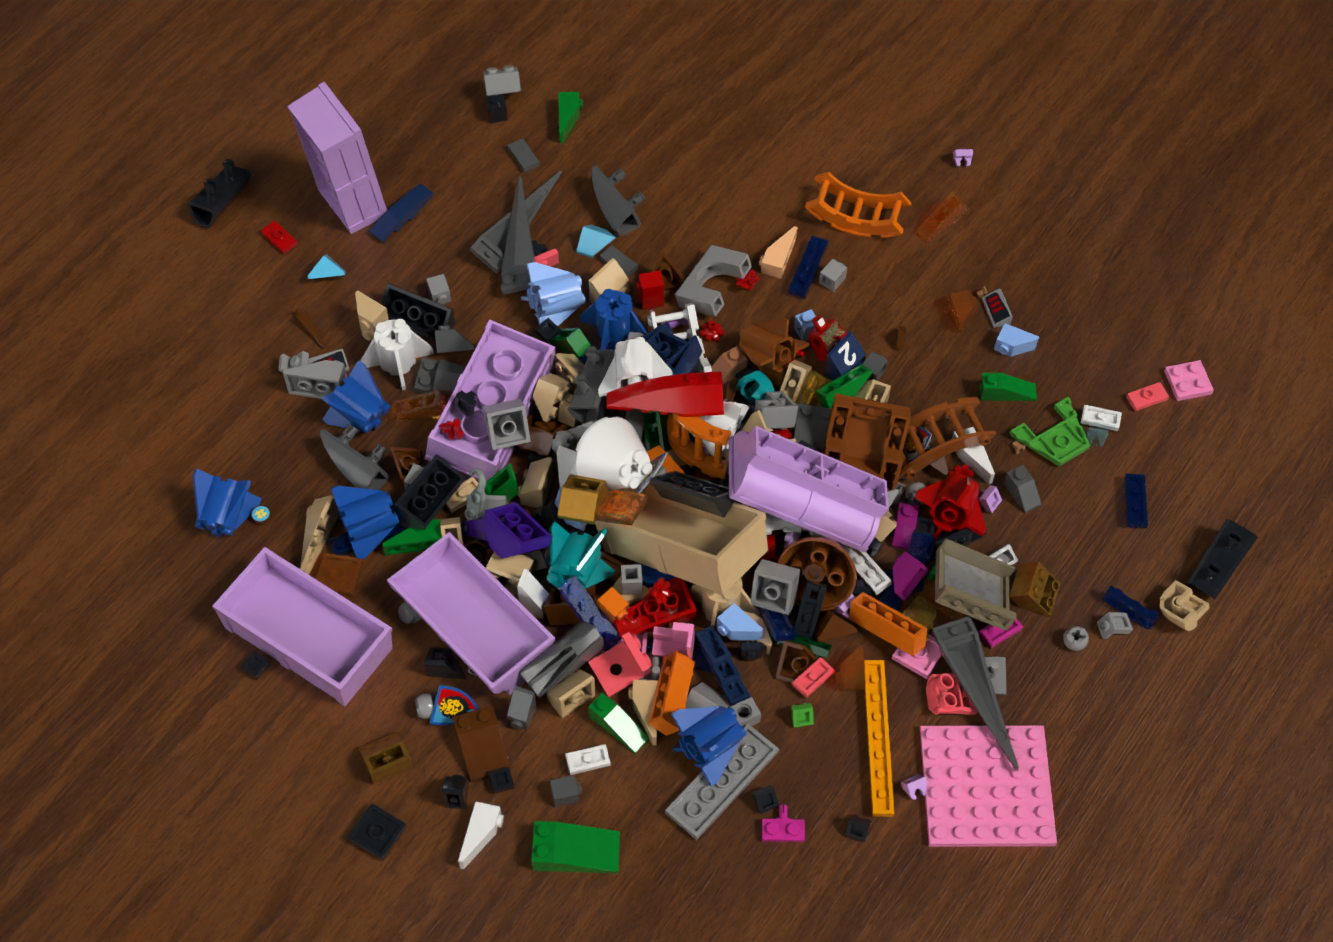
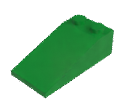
(574, 848)

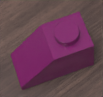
(906, 524)
(907, 575)

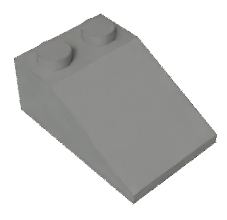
(315, 378)

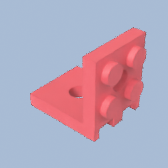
(629, 657)

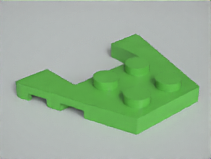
(1059, 442)

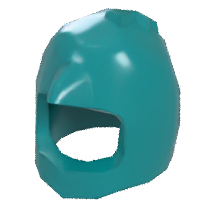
(758, 389)

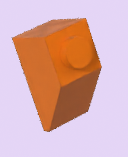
(612, 605)

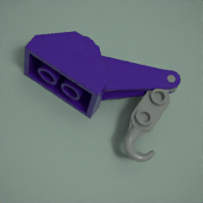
(505, 527)

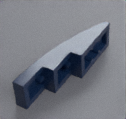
(401, 211)
(722, 665)

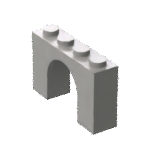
(713, 263)

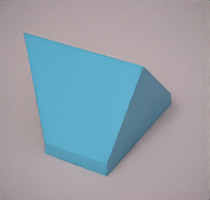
(593, 240)
(326, 268)

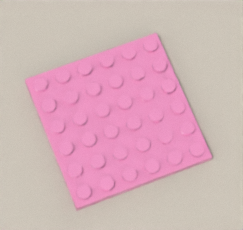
(978, 794)

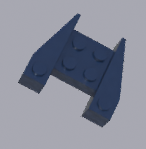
(674, 351)

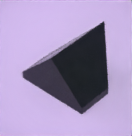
(442, 664)

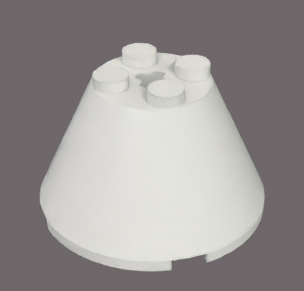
(612, 453)

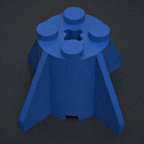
(612, 317)
(356, 402)
(222, 504)
(365, 516)
(708, 737)

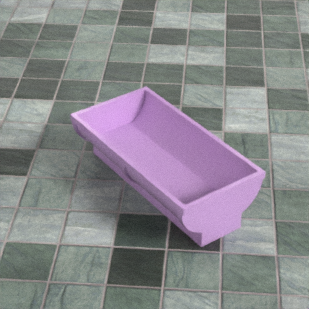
(806, 487)
(472, 613)

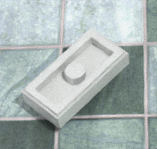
(1101, 417)
(587, 759)

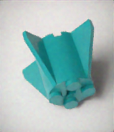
(576, 556)

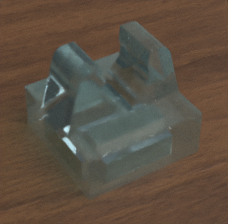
(1101, 435)

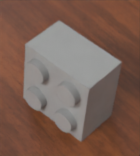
(775, 587)

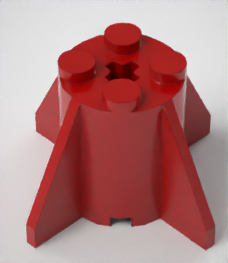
(954, 504)

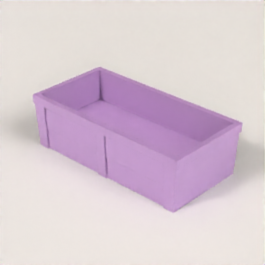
(338, 158)
(499, 371)
(304, 625)

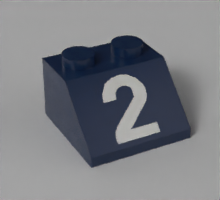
(844, 357)

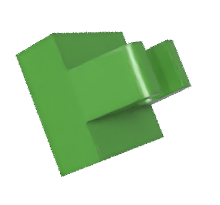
(802, 715)

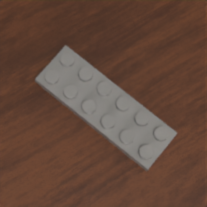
(702, 804)

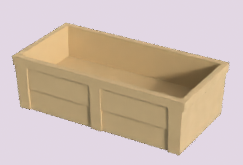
(690, 541)

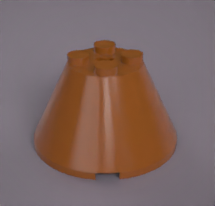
(839, 568)

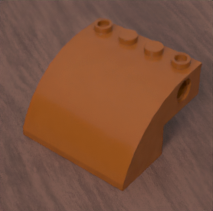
(868, 436)

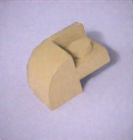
(1182, 606)

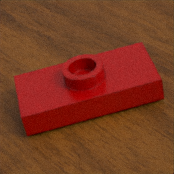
(279, 237)

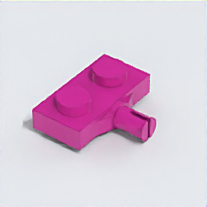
(783, 828)

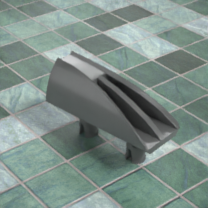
(616, 209)
(586, 400)
(359, 470)
(563, 658)

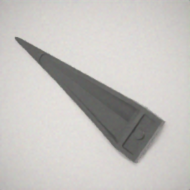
(492, 244)
(518, 247)
(438, 376)
(964, 655)

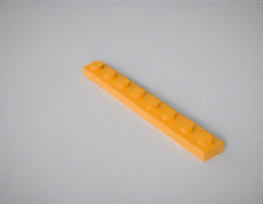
(878, 739)

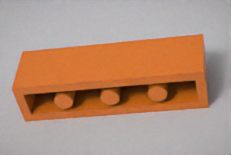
(888, 624)
(671, 691)

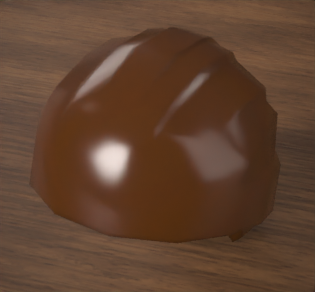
(479, 551)

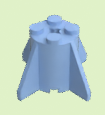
(553, 292)

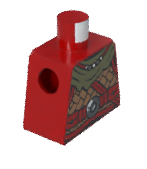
(825, 336)

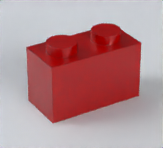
(650, 290)

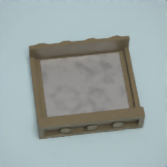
(973, 584)

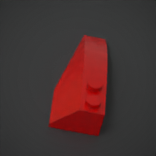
(681, 393)

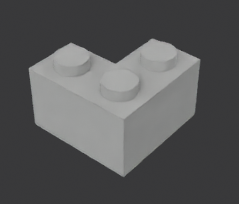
(777, 410)

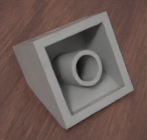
(501, 80)
(506, 424)

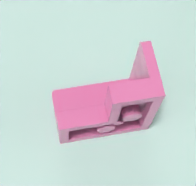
(678, 638)

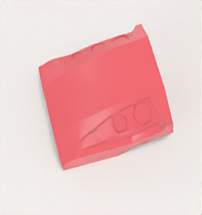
(947, 695)

